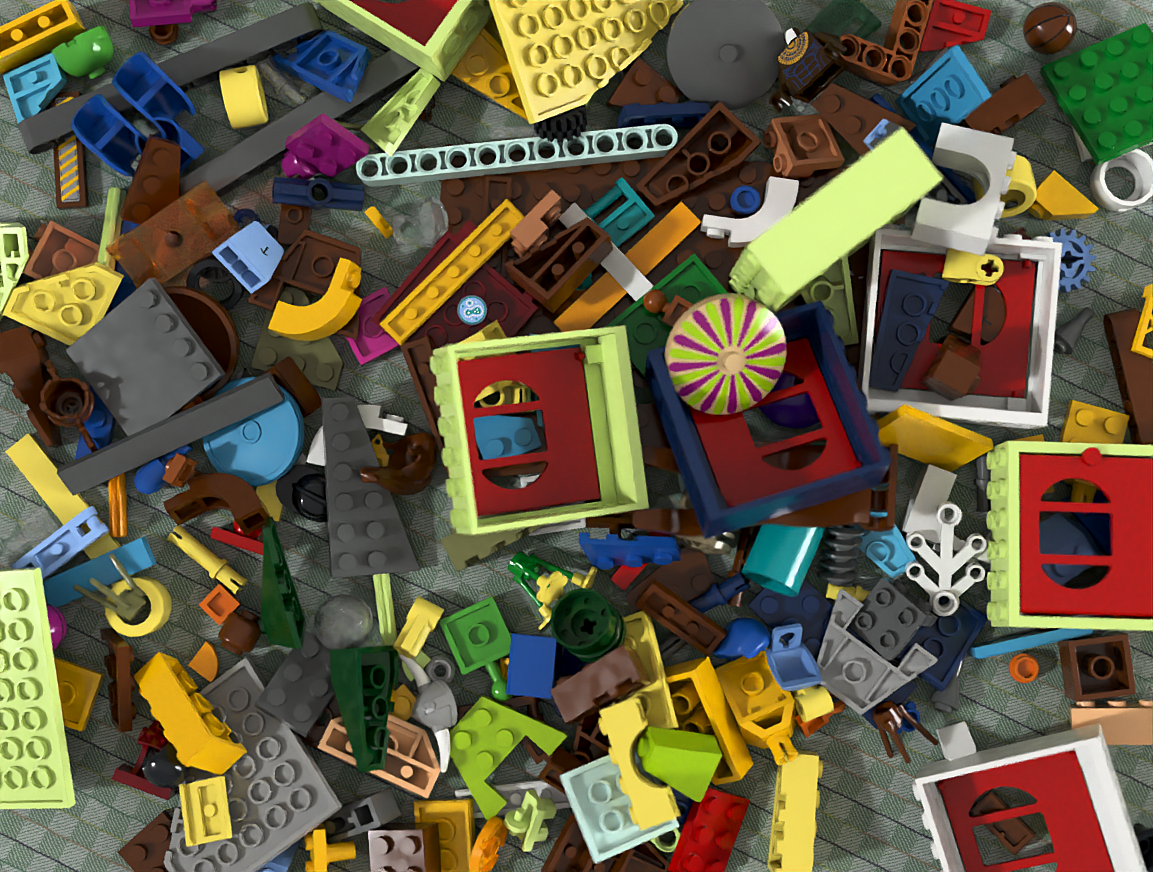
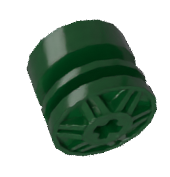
(579, 615)

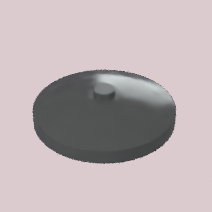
(724, 51)

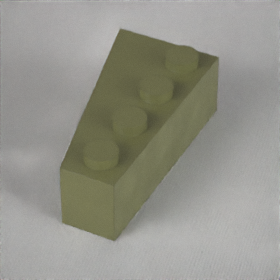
(468, 549)

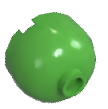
(86, 53)

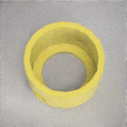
(244, 96)
(1020, 189)
(160, 607)

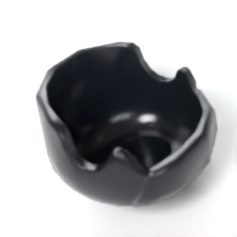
(164, 768)

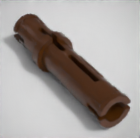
(738, 561)

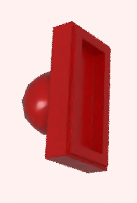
(237, 538)

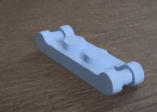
(64, 543)

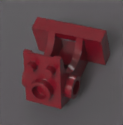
(134, 776)

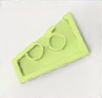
(399, 114)

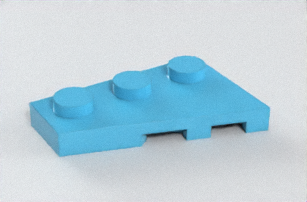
(887, 549)

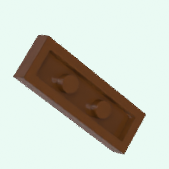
(680, 617)

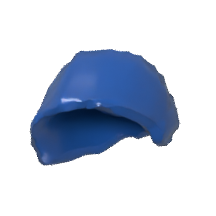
(743, 638)

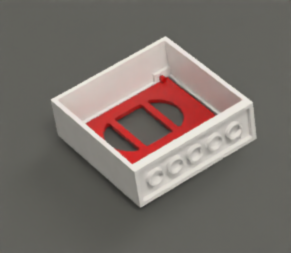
(1002, 359)
(1053, 775)

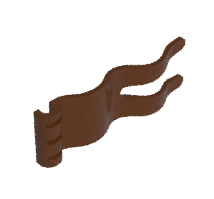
(840, 511)

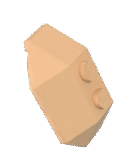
(409, 754)

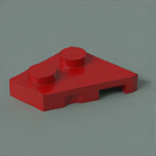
(953, 24)

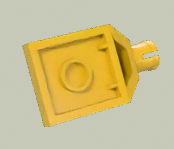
(1090, 425)
(760, 705)

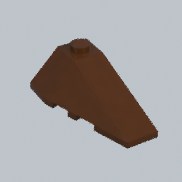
(704, 153)
(23, 361)

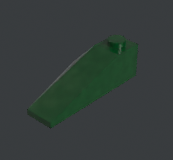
(280, 605)
(363, 691)

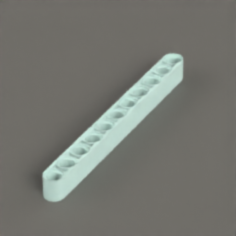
(503, 149)

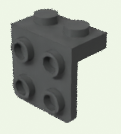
(891, 617)

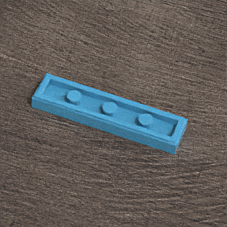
(133, 556)
(1024, 641)

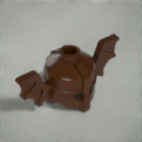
(60, 395)

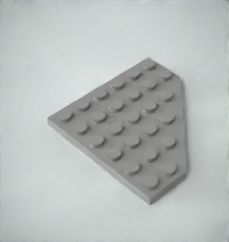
(271, 789)

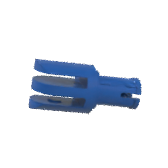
(149, 476)

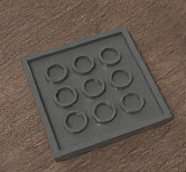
(145, 359)

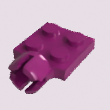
(165, 12)
(321, 149)

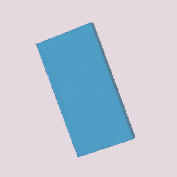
(943, 94)

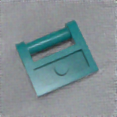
(627, 218)

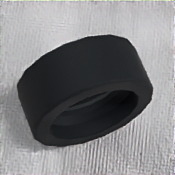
(206, 263)

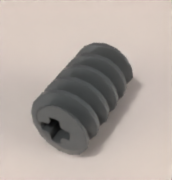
(841, 554)

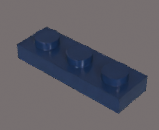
(677, 115)

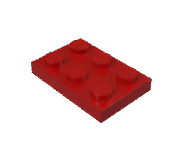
(709, 832)

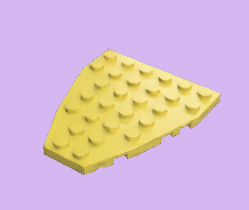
(573, 46)

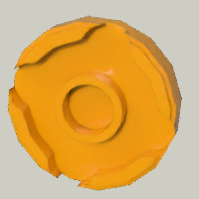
(486, 846)

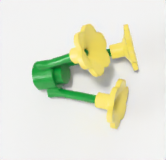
(551, 587)

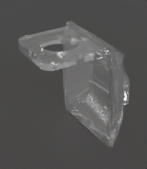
(430, 218)

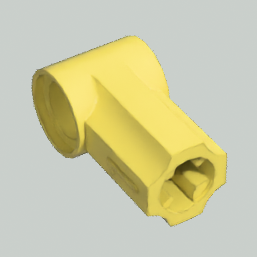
(420, 622)
(812, 702)

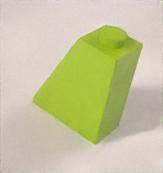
(680, 759)

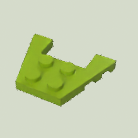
(484, 741)

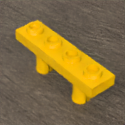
(323, 853)

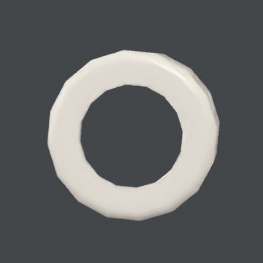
(1140, 167)

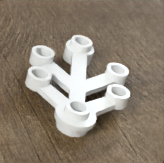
(946, 563)

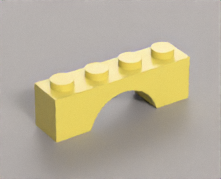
(650, 801)

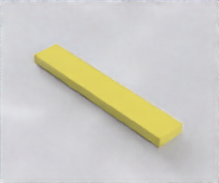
(42, 475)

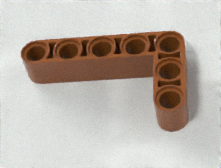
(891, 53)

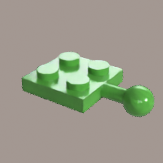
(478, 639)

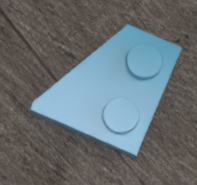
(34, 86)

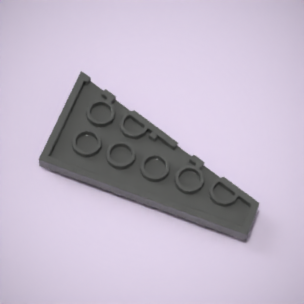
(361, 516)

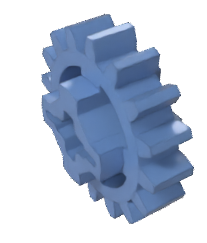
(1078, 257)

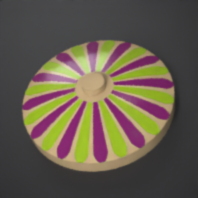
(725, 354)

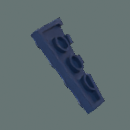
(903, 321)

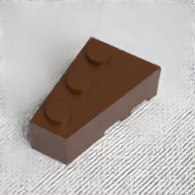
(600, 684)

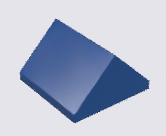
(533, 665)

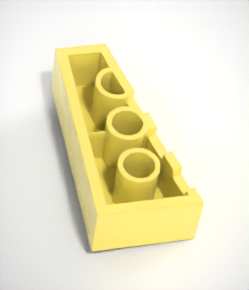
(794, 814)

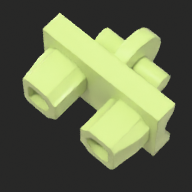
(528, 819)

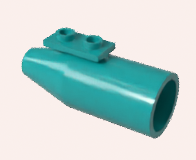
(782, 557)

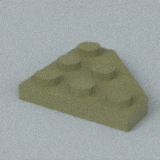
(316, 359)

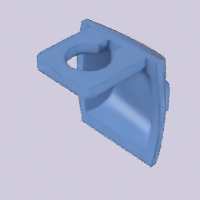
(792, 663)

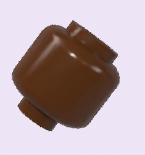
(240, 632)

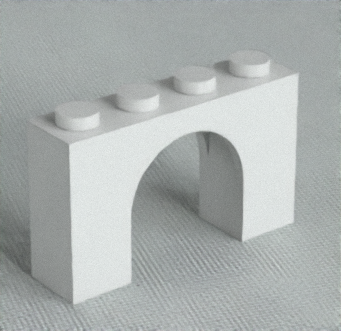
(970, 225)
(920, 515)

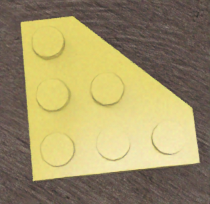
(65, 302)

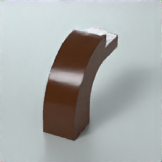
(219, 492)

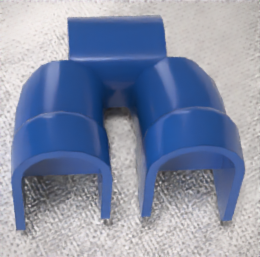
(155, 97)

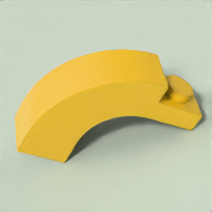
(327, 314)

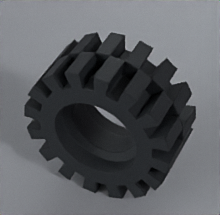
(563, 125)

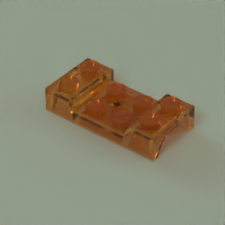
(199, 219)

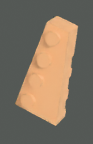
(1120, 721)

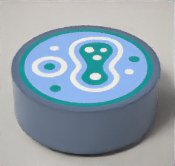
(472, 310)

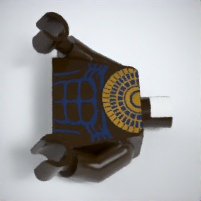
(807, 66)

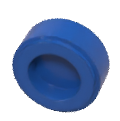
(745, 200)

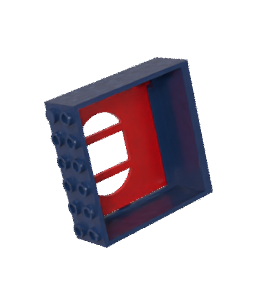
(747, 484)

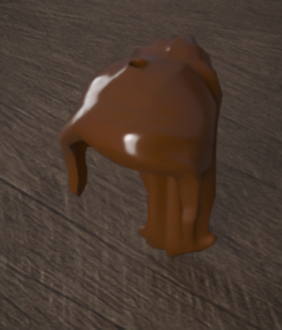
(408, 467)

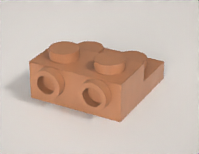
(802, 145)
(532, 228)
(59, 251)

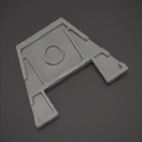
(854, 670)

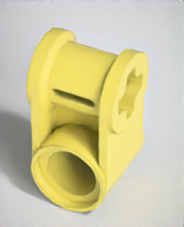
(966, 267)
(511, 395)

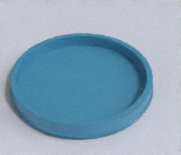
(260, 445)

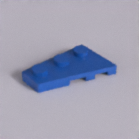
(619, 551)

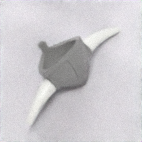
(434, 708)

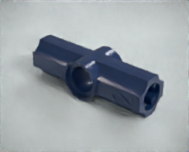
(298, 193)

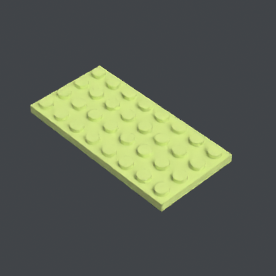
(32, 730)

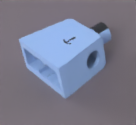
(251, 255)

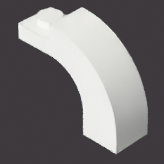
(778, 203)
(372, 420)

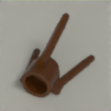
(889, 719)

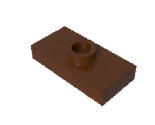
(293, 222)
(1010, 832)

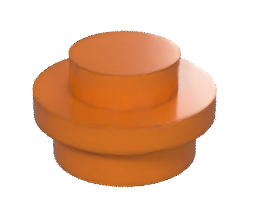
(1023, 668)

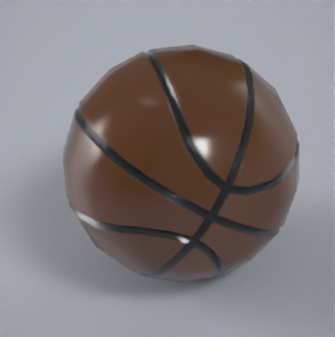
(1049, 28)

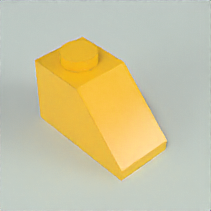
(1060, 200)

